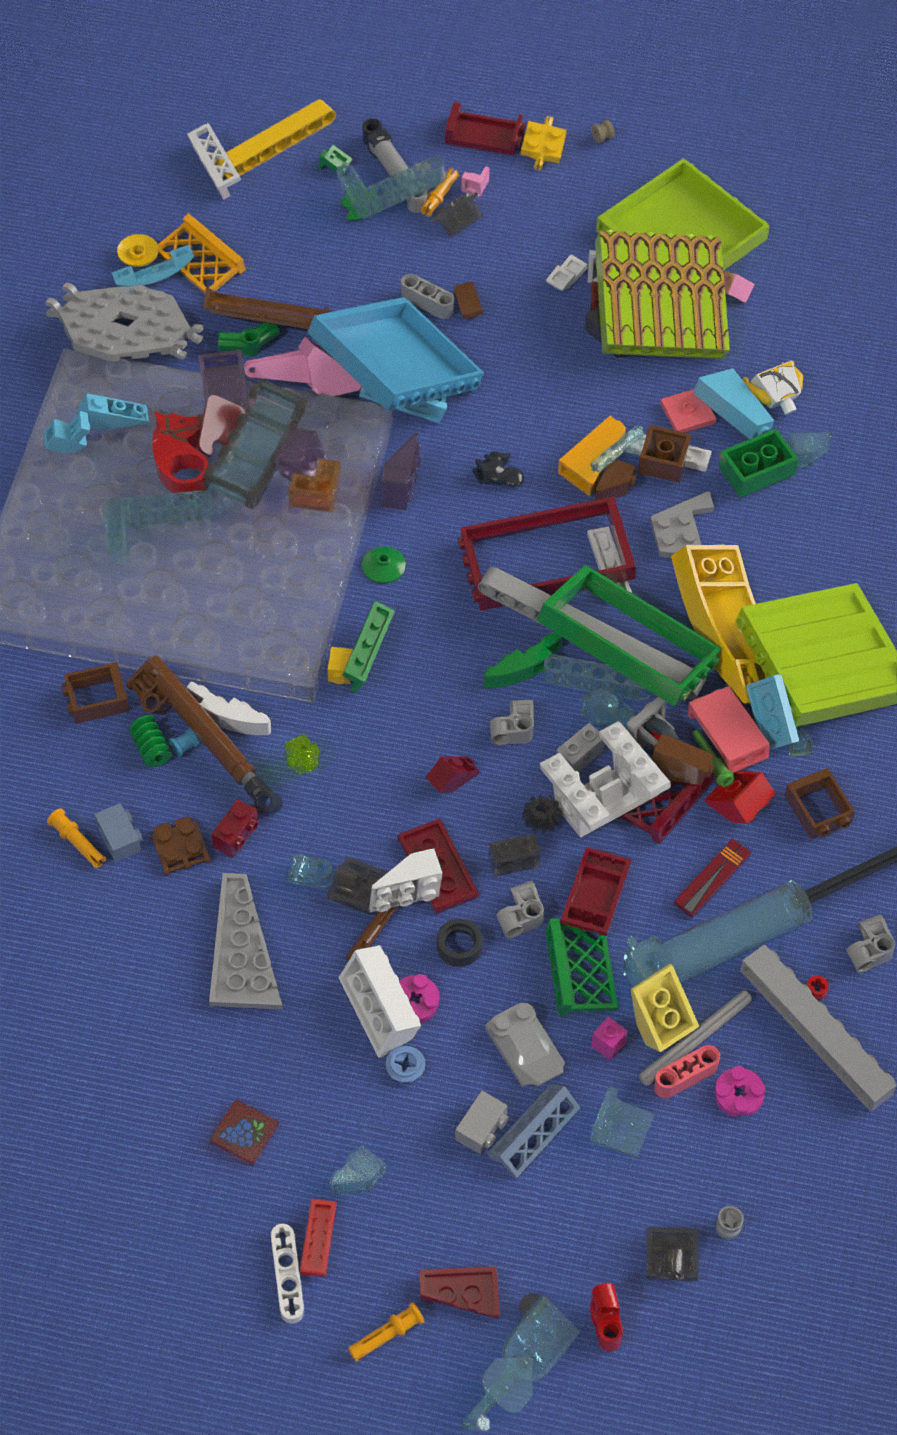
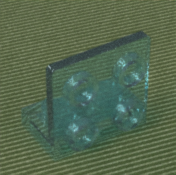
(621, 1125)

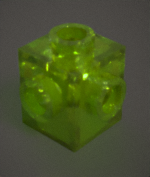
(302, 754)

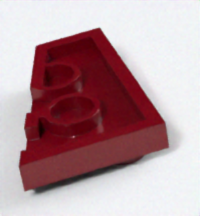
(462, 1288)

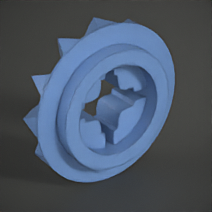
(398, 1056)

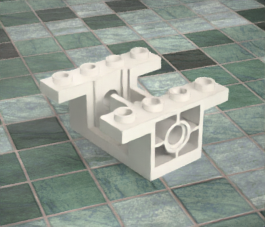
(609, 791)

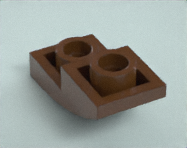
(468, 300)

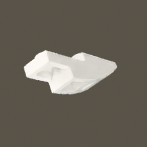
(232, 716)

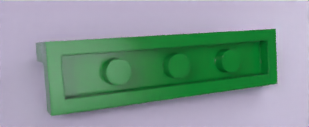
(367, 644)

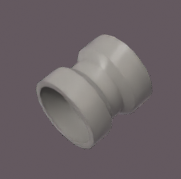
(730, 1216)

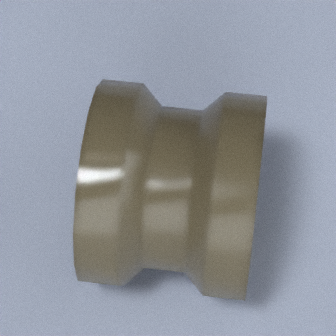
(602, 131)

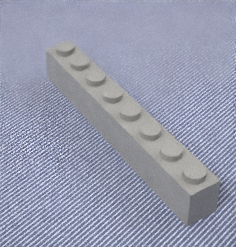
(818, 1028)

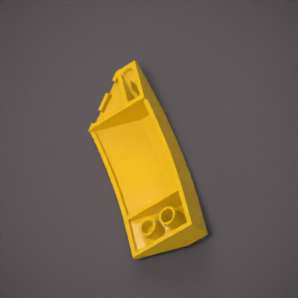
(713, 593)

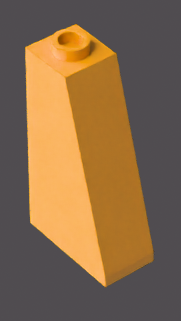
(576, 463)

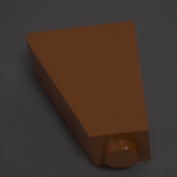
(682, 761)

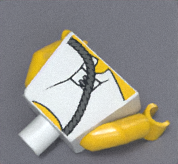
(777, 386)

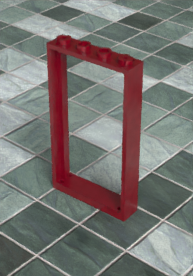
(543, 519)

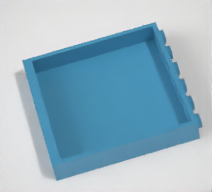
(395, 353)

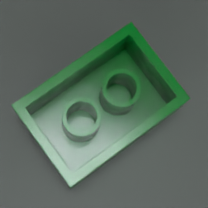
(758, 462)

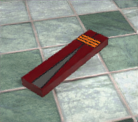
(712, 878)

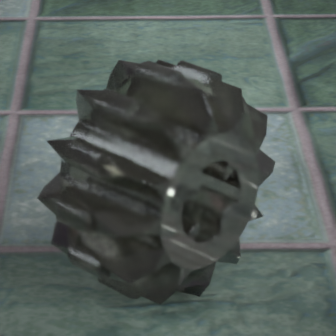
(542, 814)

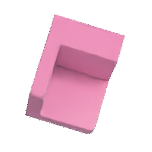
(474, 182)
(737, 286)

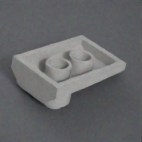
(525, 1045)

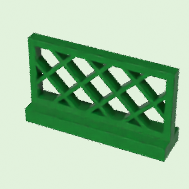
(561, 973)

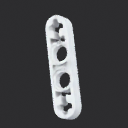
(287, 1273)

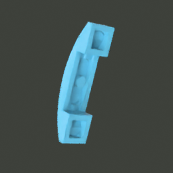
(155, 273)

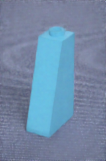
(734, 402)

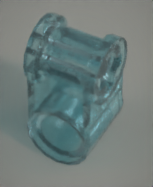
(307, 871)

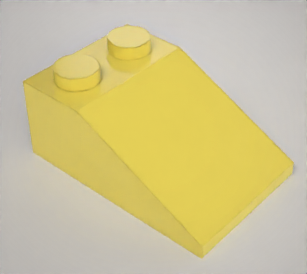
(662, 1009)

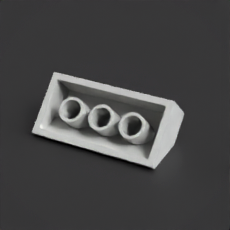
(379, 1000)

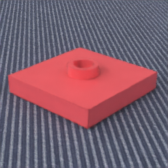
(687, 412)

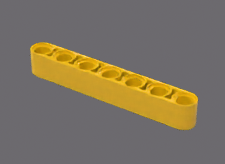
(279, 137)

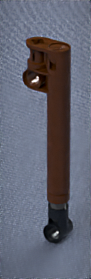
(157, 682)

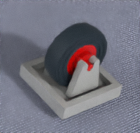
(650, 724)

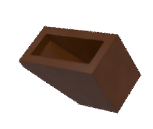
(616, 480)

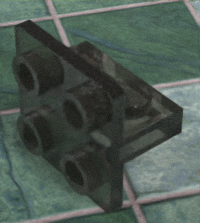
(458, 213)

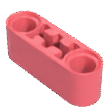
(688, 1063)

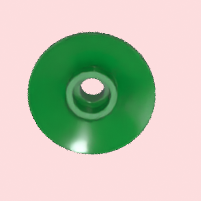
(386, 571)

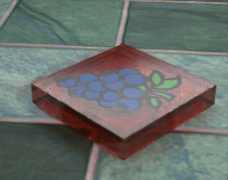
(244, 1132)

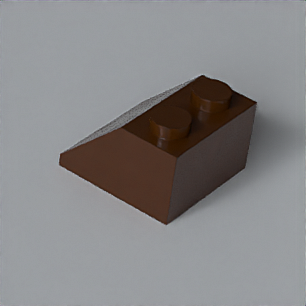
(664, 453)

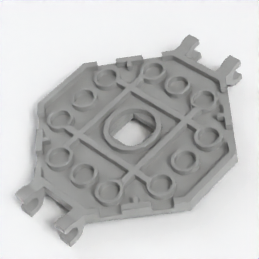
(156, 324)

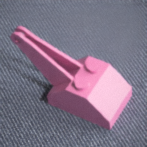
(307, 365)

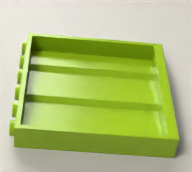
(826, 650)

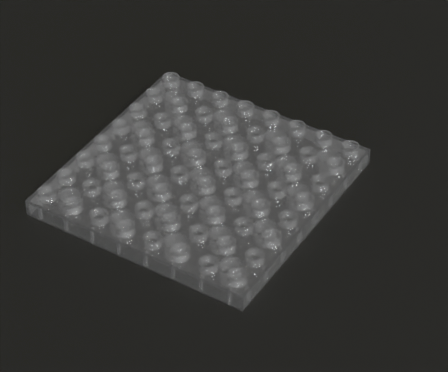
(216, 598)

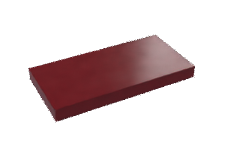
(456, 882)

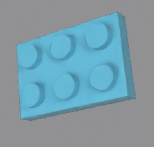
(772, 711)

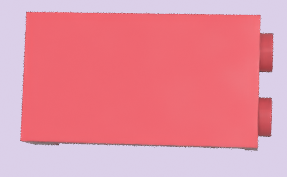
(730, 729)

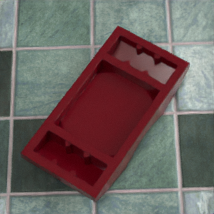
(596, 891)

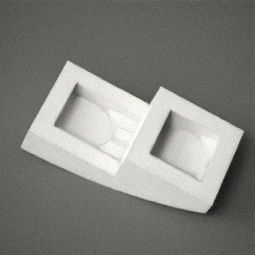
(567, 274)

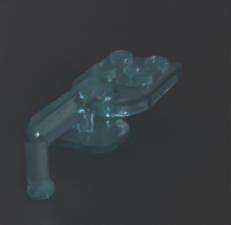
(540, 1342)

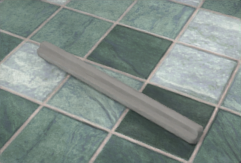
(697, 1036)

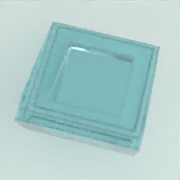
(803, 746)

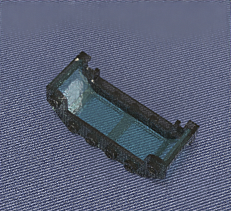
(248, 459)

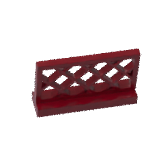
(673, 813)

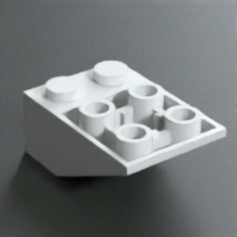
(410, 881)

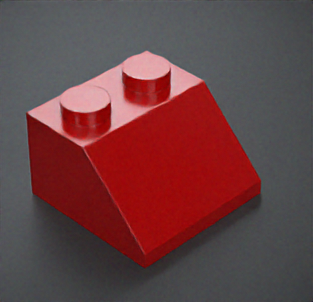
(742, 798)

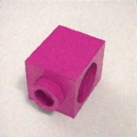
(609, 1038)

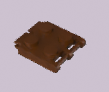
(179, 845)

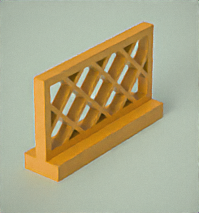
(214, 247)

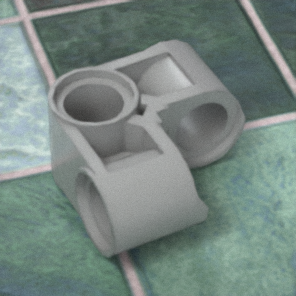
(509, 729)
(515, 919)
(866, 953)

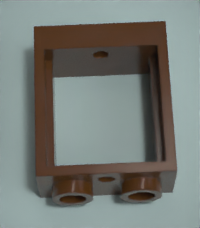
(93, 677)
(810, 784)

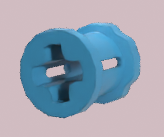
(184, 742)

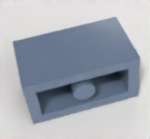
(118, 832)

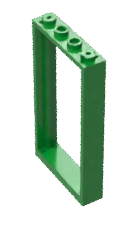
(618, 658)

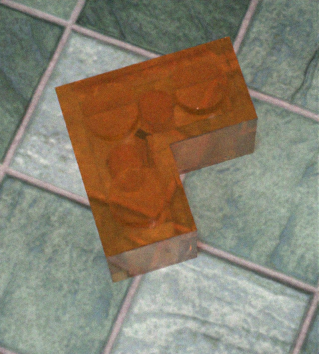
(316, 491)

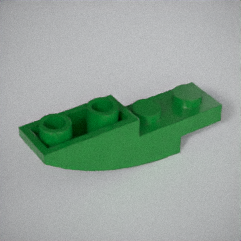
(521, 667)

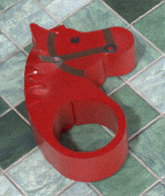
(175, 449)

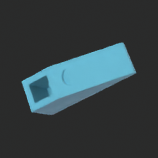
(112, 413)

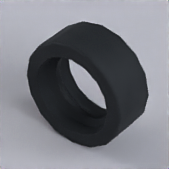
(463, 926)

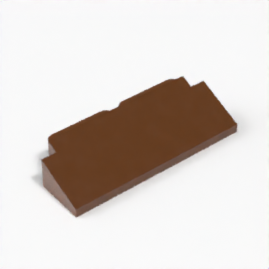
(260, 309)

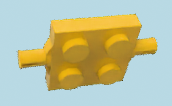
(543, 142)

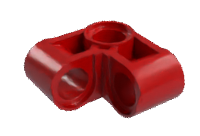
(606, 1316)

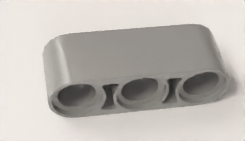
(427, 296)

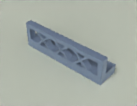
(528, 1123)

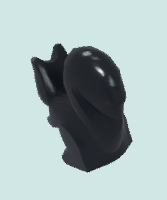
(493, 470)

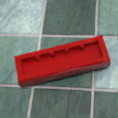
(318, 1238)

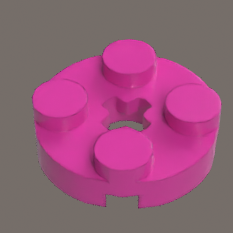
(421, 986)
(741, 1105)

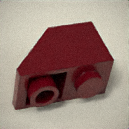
(451, 773)

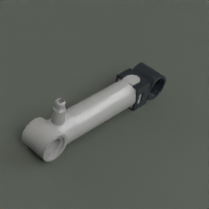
(381, 147)

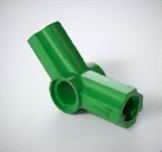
(249, 340)

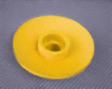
(137, 250)

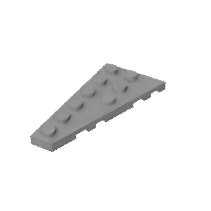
(241, 960)

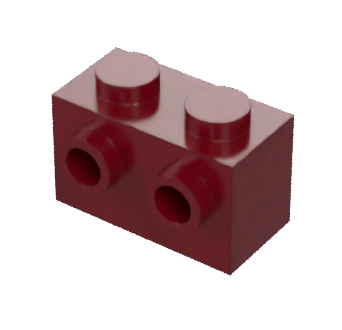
(235, 828)

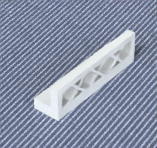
(209, 163)

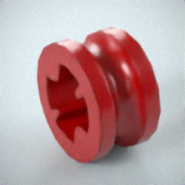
(824, 985)

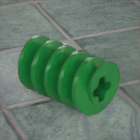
(150, 741)

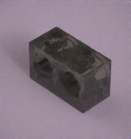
(514, 855)

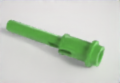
(724, 776)

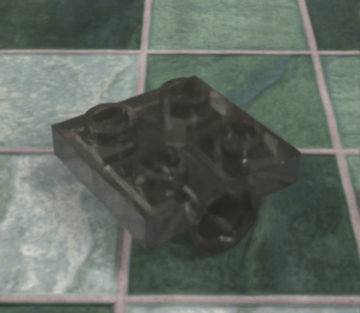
(354, 883)
(672, 1253)

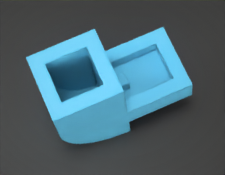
(67, 437)

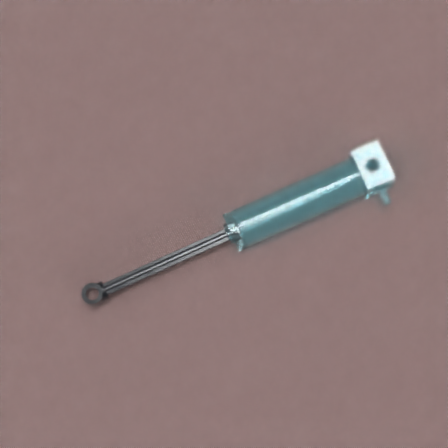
(739, 927)

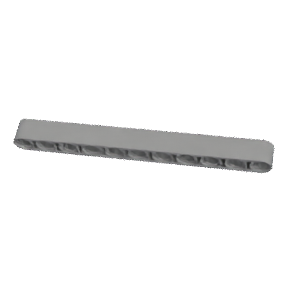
(529, 601)

